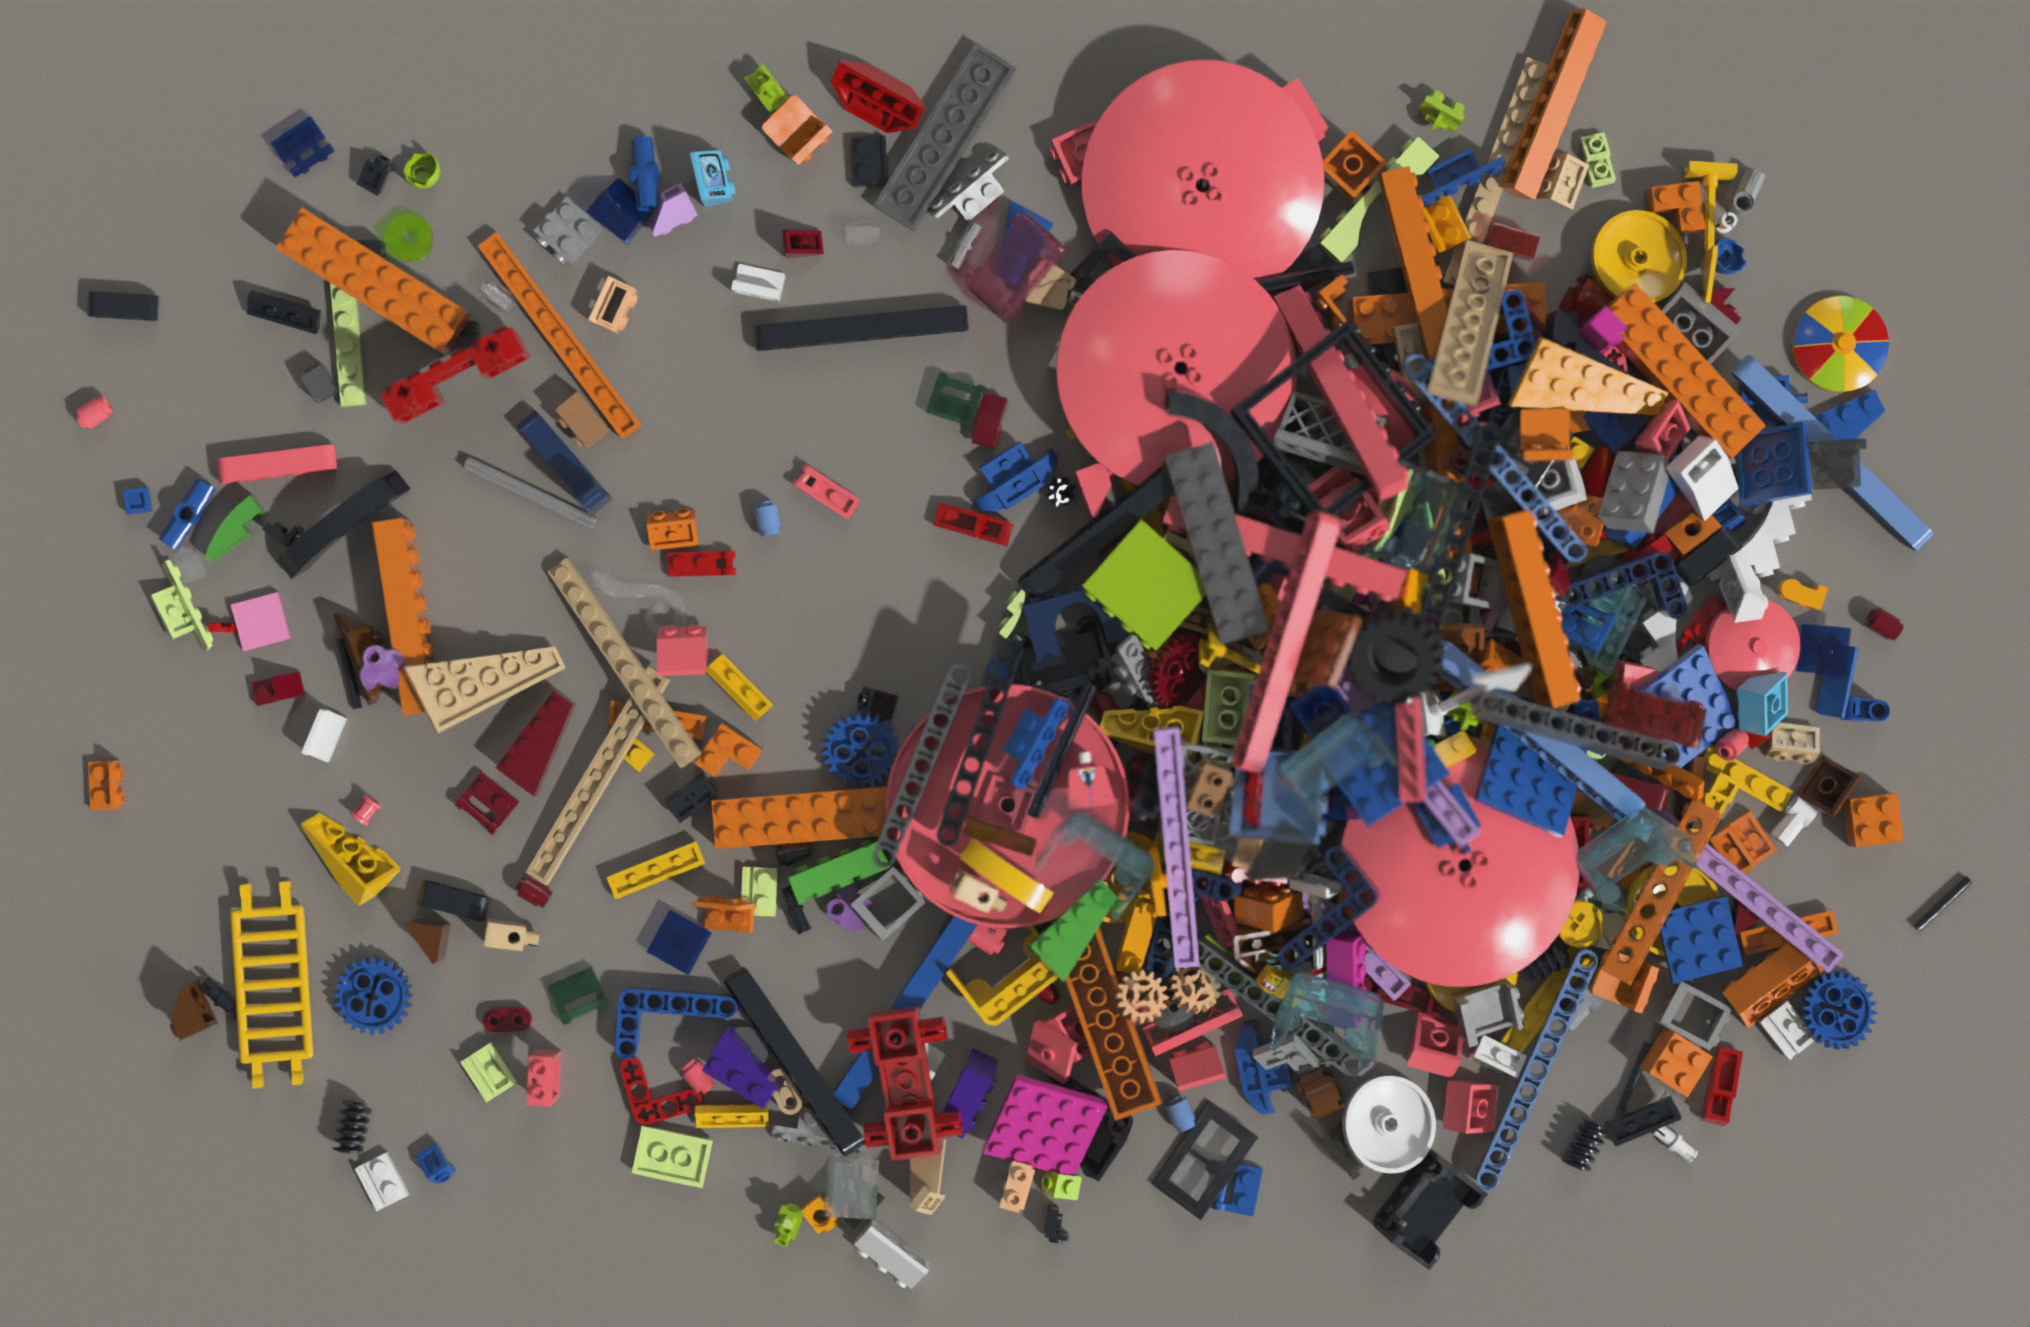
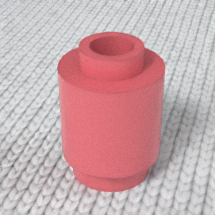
(93, 412)
(1732, 744)
(696, 1077)

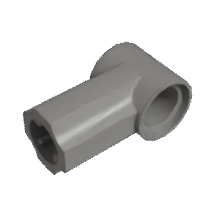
(1746, 191)
(1588, 1004)

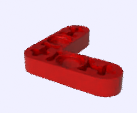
(647, 1100)

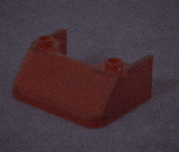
(1653, 715)

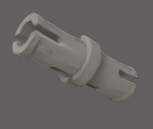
(964, 245)

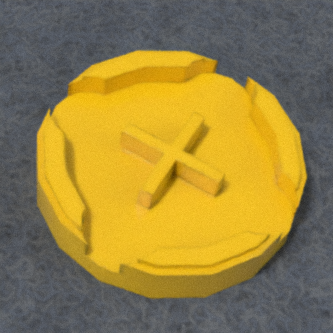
(1582, 925)

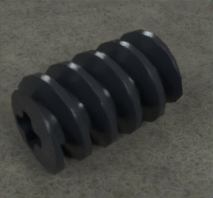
(1548, 960)
(353, 1127)
(1585, 1145)

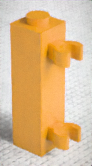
(1137, 932)

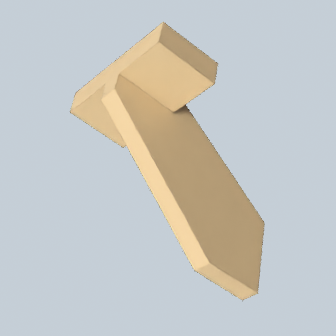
(926, 1181)

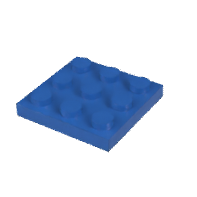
(1774, 465)
(1700, 940)

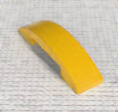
(1720, 793)
(1006, 876)

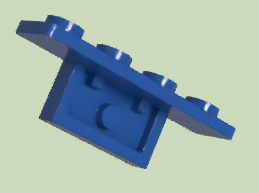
(1457, 172)
(1032, 738)

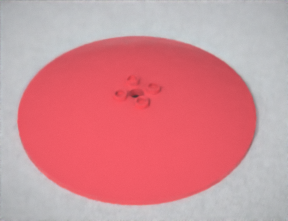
(1215, 126)
(1131, 333)
(1068, 869)
(1455, 923)

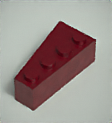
(535, 747)

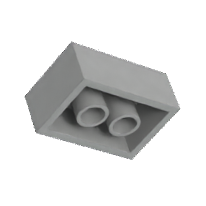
(1700, 322)
(1634, 491)

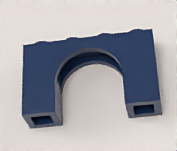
(1042, 619)

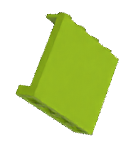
(1147, 585)

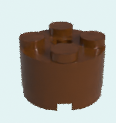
(1320, 1091)

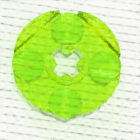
(395, 235)

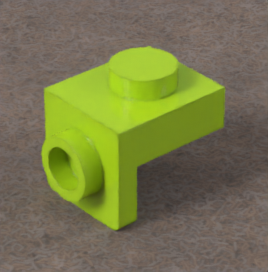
(1061, 1185)

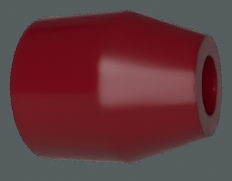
(1049, 994)

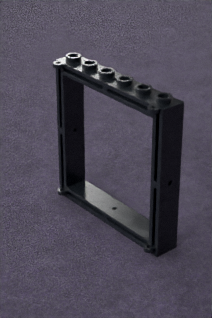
(1378, 372)

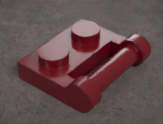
(493, 797)

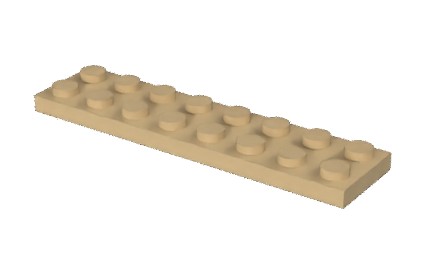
(1470, 323)

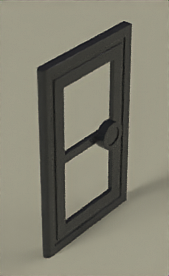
(1109, 244)

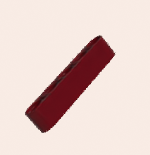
(1652, 794)

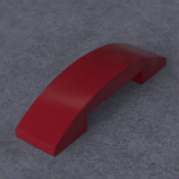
(1412, 998)

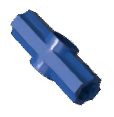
(644, 173)
(196, 500)

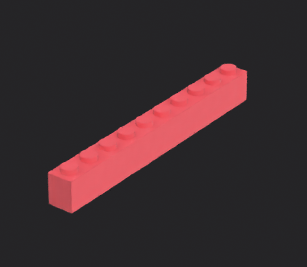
(1343, 396)
(1282, 546)

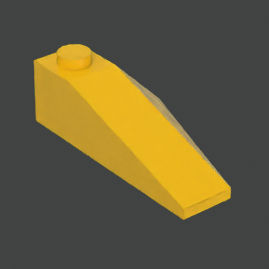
(1138, 727)
(355, 865)

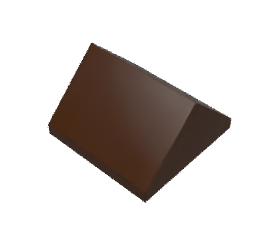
(1828, 786)
(431, 937)

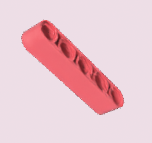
(276, 464)

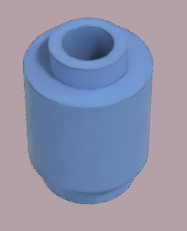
(767, 518)
(1180, 1113)

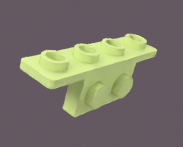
(177, 610)

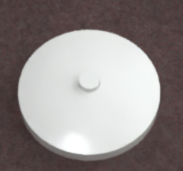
(1389, 1124)

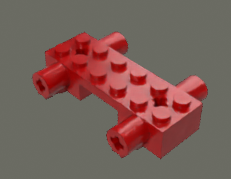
(420, 394)
(905, 1082)

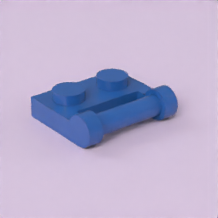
(1583, 632)
(1244, 1191)

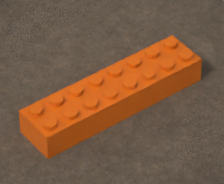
(373, 281)
(1380, 313)
(1683, 372)
(404, 602)
(1534, 609)
(799, 817)
(1109, 1034)

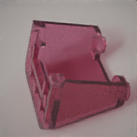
(1015, 266)

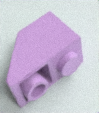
(673, 210)

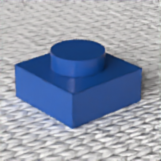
(137, 501)

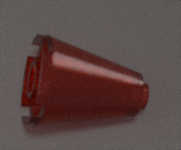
(1585, 298)

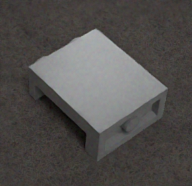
(1487, 1010)

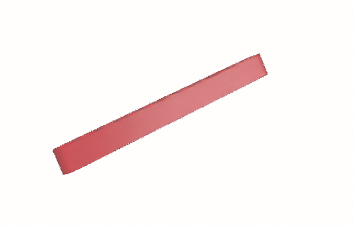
(1286, 641)

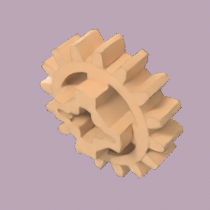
(1185, 990)
(1148, 1003)

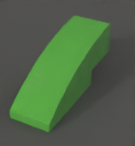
(234, 528)

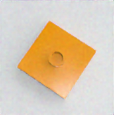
(1158, 882)

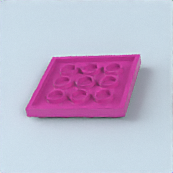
(1045, 1126)

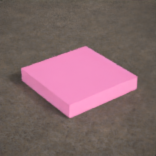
(261, 621)

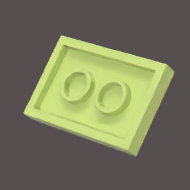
(672, 1156)

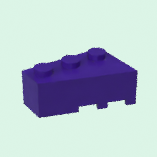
(741, 1070)
(971, 1087)

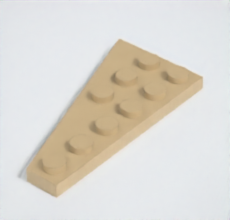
(468, 686)

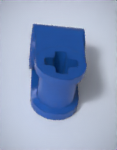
(1861, 709)

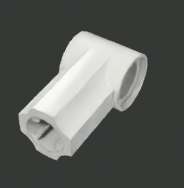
(1798, 816)

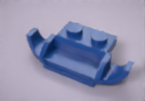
(1014, 477)
(1255, 1080)

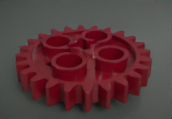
(1175, 670)

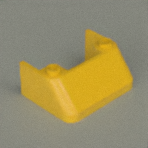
(1011, 993)

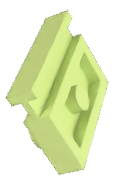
(760, 887)
(488, 1072)

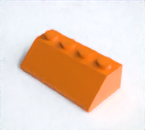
(1770, 983)

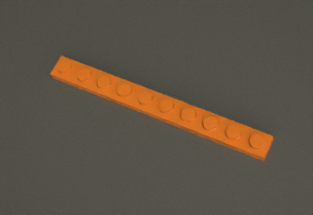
(559, 335)

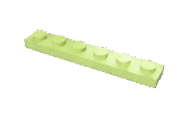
(348, 348)

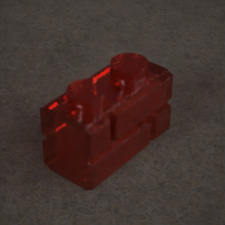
(1513, 240)

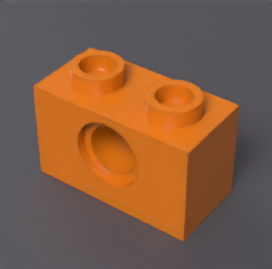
(1687, 544)

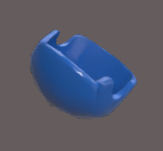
(1729, 257)

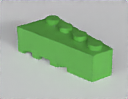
(836, 872)
(1068, 935)

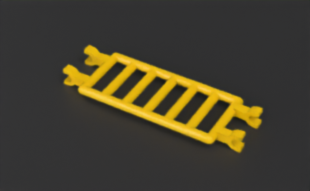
(301, 981)

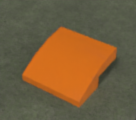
(1744, 842)

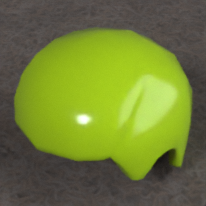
(422, 170)

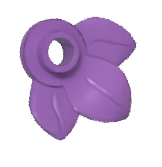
(383, 670)
(847, 917)

